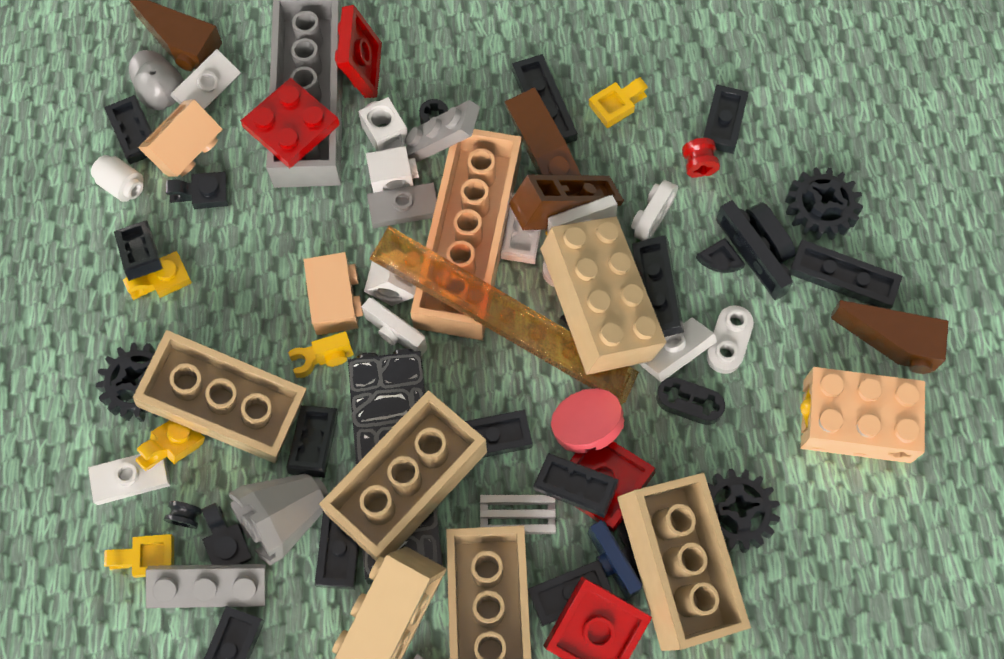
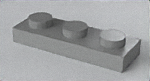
(442, 131)
(205, 586)

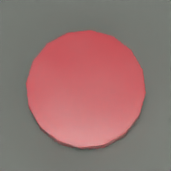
(587, 420)

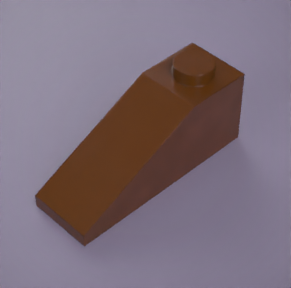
(181, 35)
(540, 135)
(552, 194)
(899, 335)

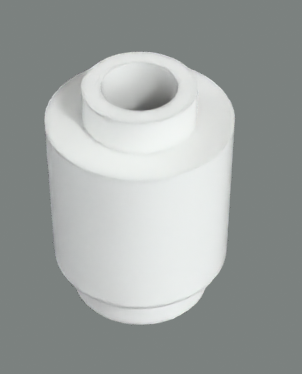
(117, 178)

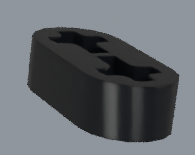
(767, 225)
(693, 393)

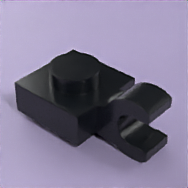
(204, 191)
(226, 543)

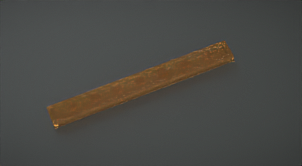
(494, 310)

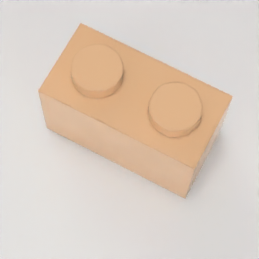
(181, 139)
(331, 293)

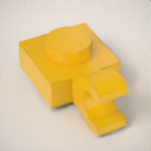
(616, 103)
(164, 281)
(328, 350)
(168, 441)
(145, 552)

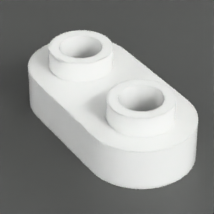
(659, 199)
(731, 338)

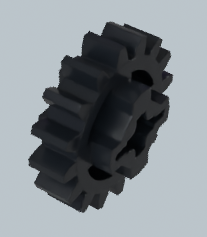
(830, 218)
(120, 381)
(754, 507)

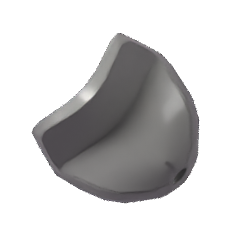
(154, 79)

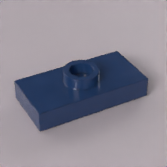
(613, 560)

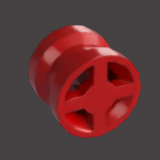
(700, 157)

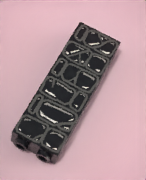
(381, 394)

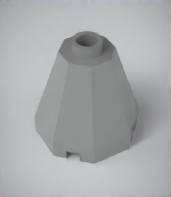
(278, 512)

